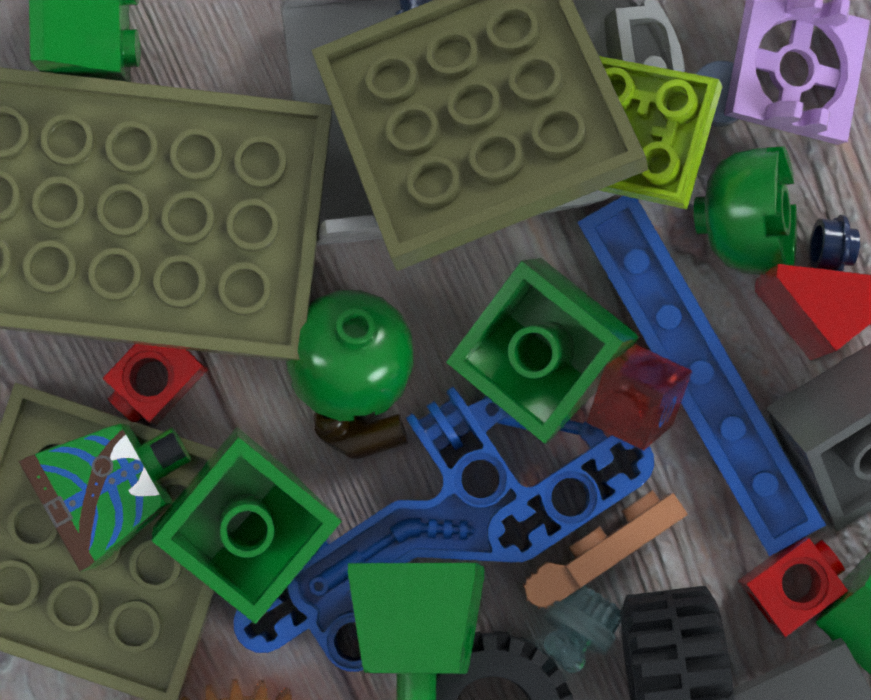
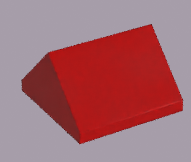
(817, 305)

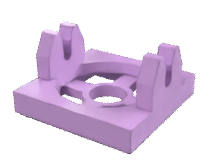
(847, 33)

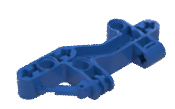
(447, 525)

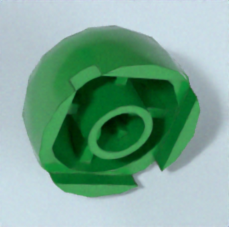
(750, 211)
(352, 355)

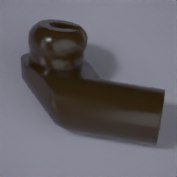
(359, 438)

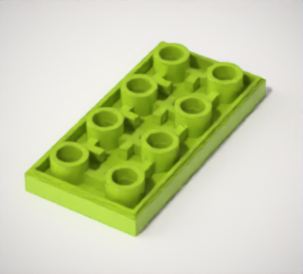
(672, 123)

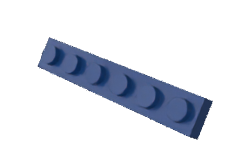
(715, 392)

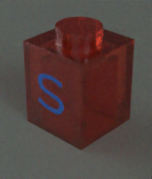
(639, 396)

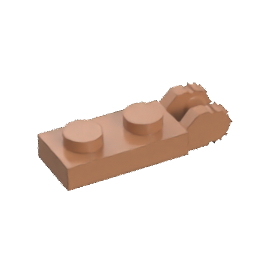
(599, 552)

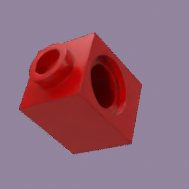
(182, 371)
(766, 591)

